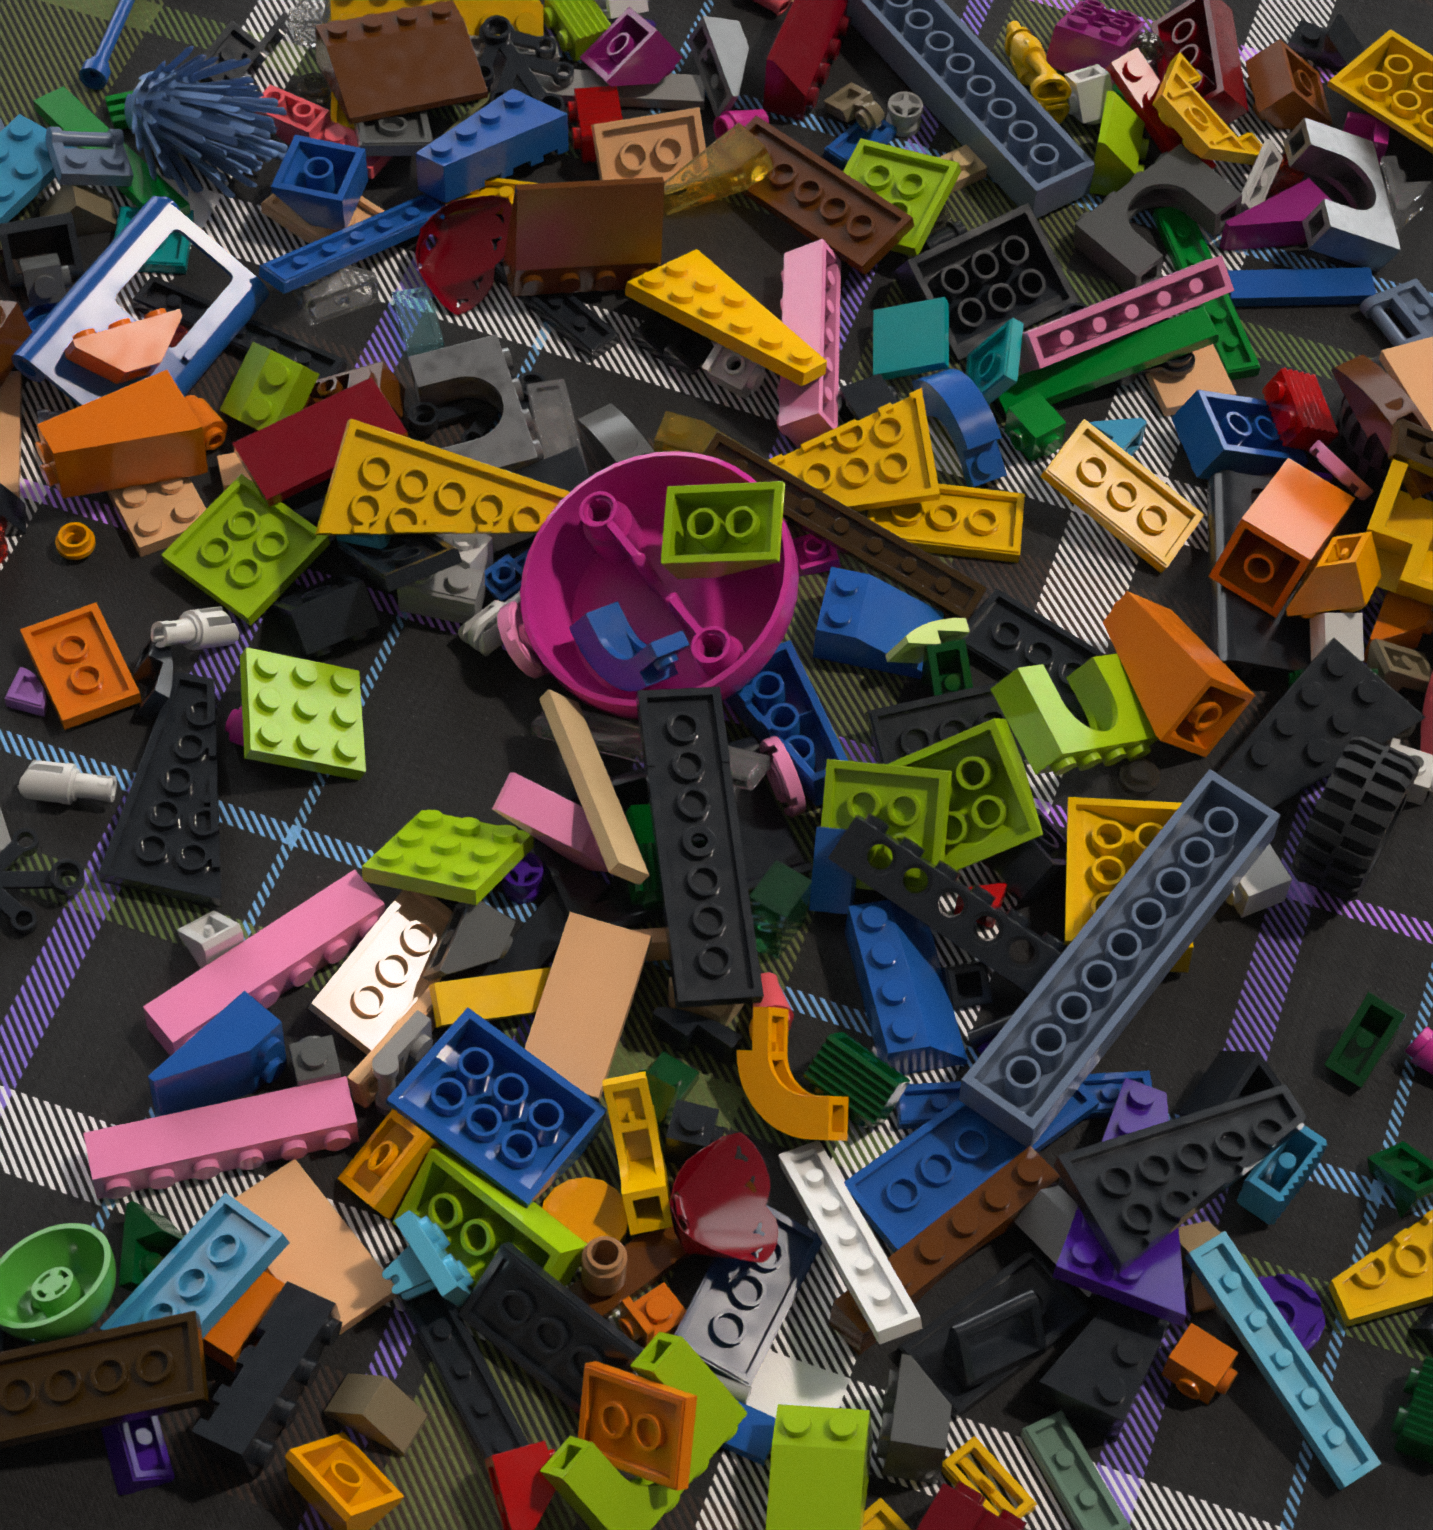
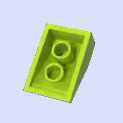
(722, 528)
(819, 1468)

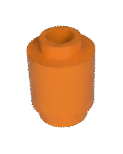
(213, 426)

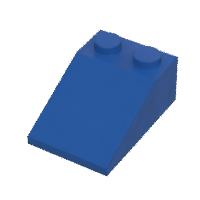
(1231, 435)
(865, 620)
(222, 1060)

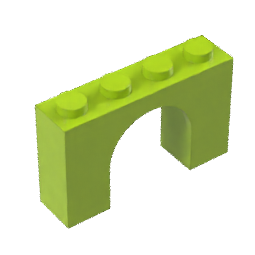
(1059, 741)
(596, 1486)

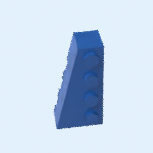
(490, 145)
(786, 706)

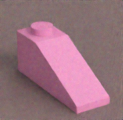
(550, 820)

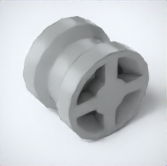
(905, 113)

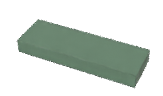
(1072, 1475)

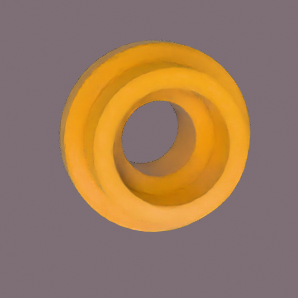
(75, 533)

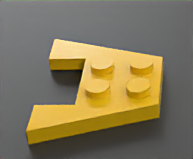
(1196, 121)

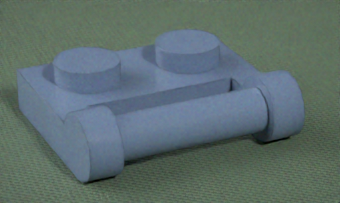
(89, 166)
(1411, 306)

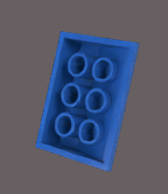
(498, 1108)

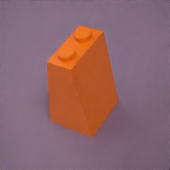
(123, 440)
(1281, 537)
(1176, 676)

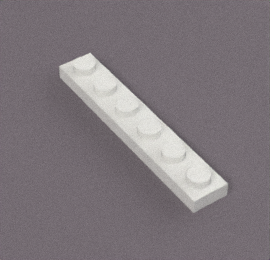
(850, 1242)

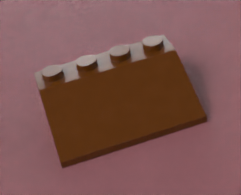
(399, 61)
(583, 235)

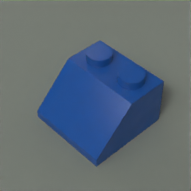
(322, 181)

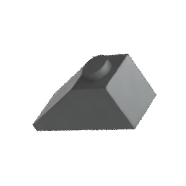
(721, 58)

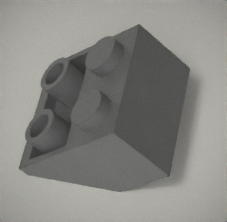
(913, 1425)

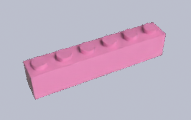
(813, 313)
(1124, 313)
(269, 961)
(221, 1138)

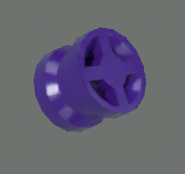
(521, 891)

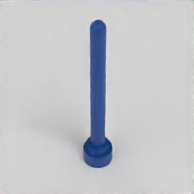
(96, 69)

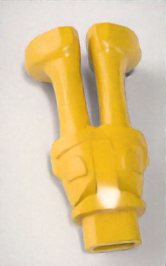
(1034, 71)

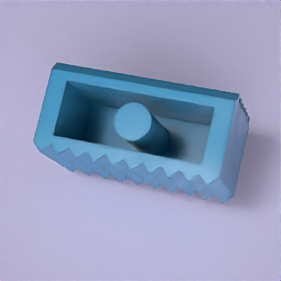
(1281, 1175)

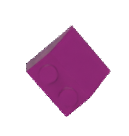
(631, 52)

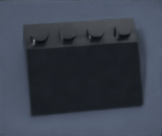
(989, 278)

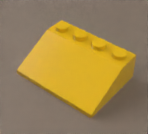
(1393, 85)
(1101, 848)

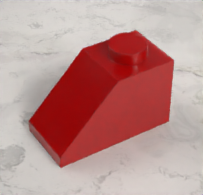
(519, 1485)

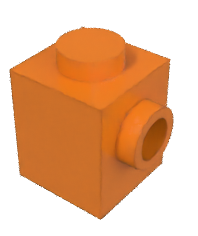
(1201, 1365)

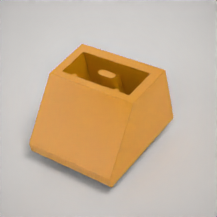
(1339, 578)

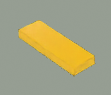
(489, 996)

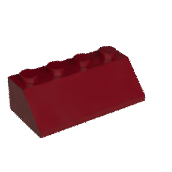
(1208, 41)
(803, 55)

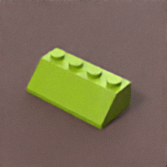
(483, 1217)

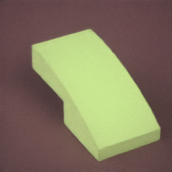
(912, 646)

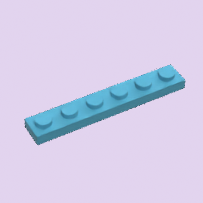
(1282, 1360)

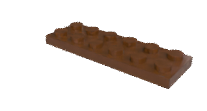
(825, 201)

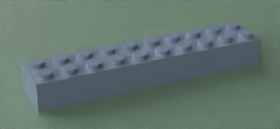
(977, 100)
(1118, 959)

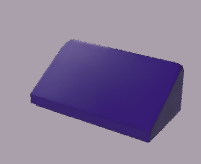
(138, 1455)

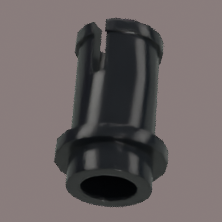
(950, 231)

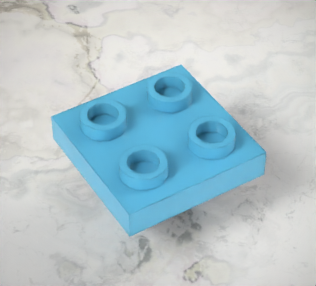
(426, 1263)

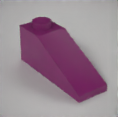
(1273, 221)

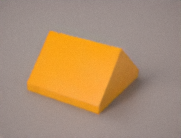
(388, 1164)
(341, 1483)

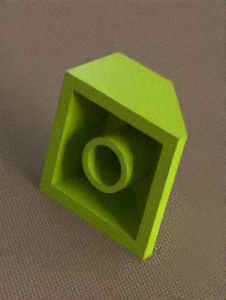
(1118, 147)
(268, 388)

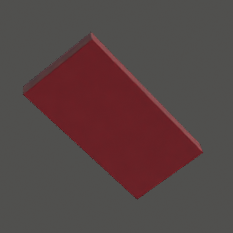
(306, 444)

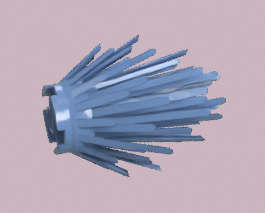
(185, 116)

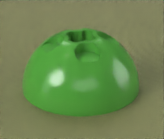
(56, 1283)

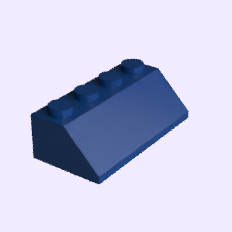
(903, 988)

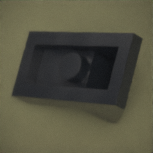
(1329, 47)

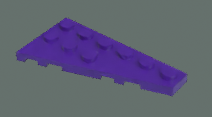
(1154, 1279)

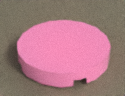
(1340, 470)
(517, 642)
(784, 777)

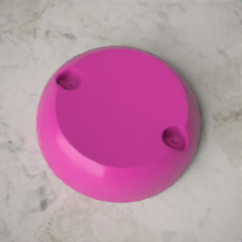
(608, 548)

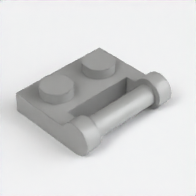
(400, 1057)

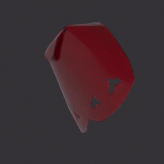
(463, 249)
(718, 1205)

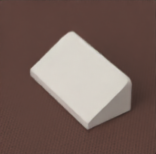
(1261, 176)

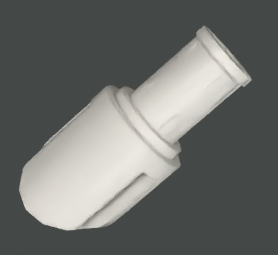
(196, 630)
(483, 630)
(64, 783)

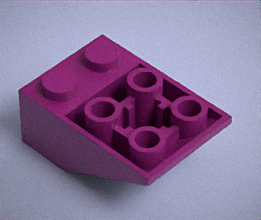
(1092, 36)

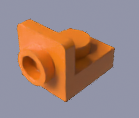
(650, 1314)

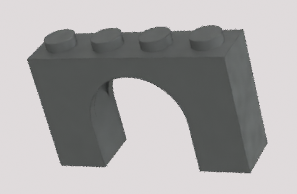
(1174, 181)

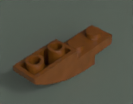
(1378, 405)

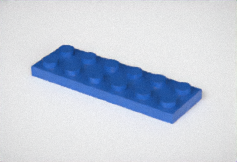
(942, 1165)

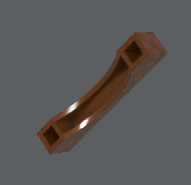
(952, 1238)

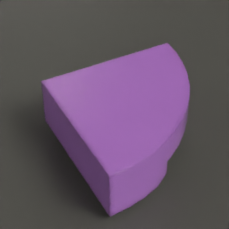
(27, 693)

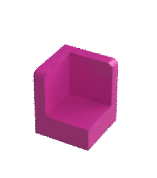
(1368, 128)

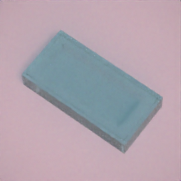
(417, 320)

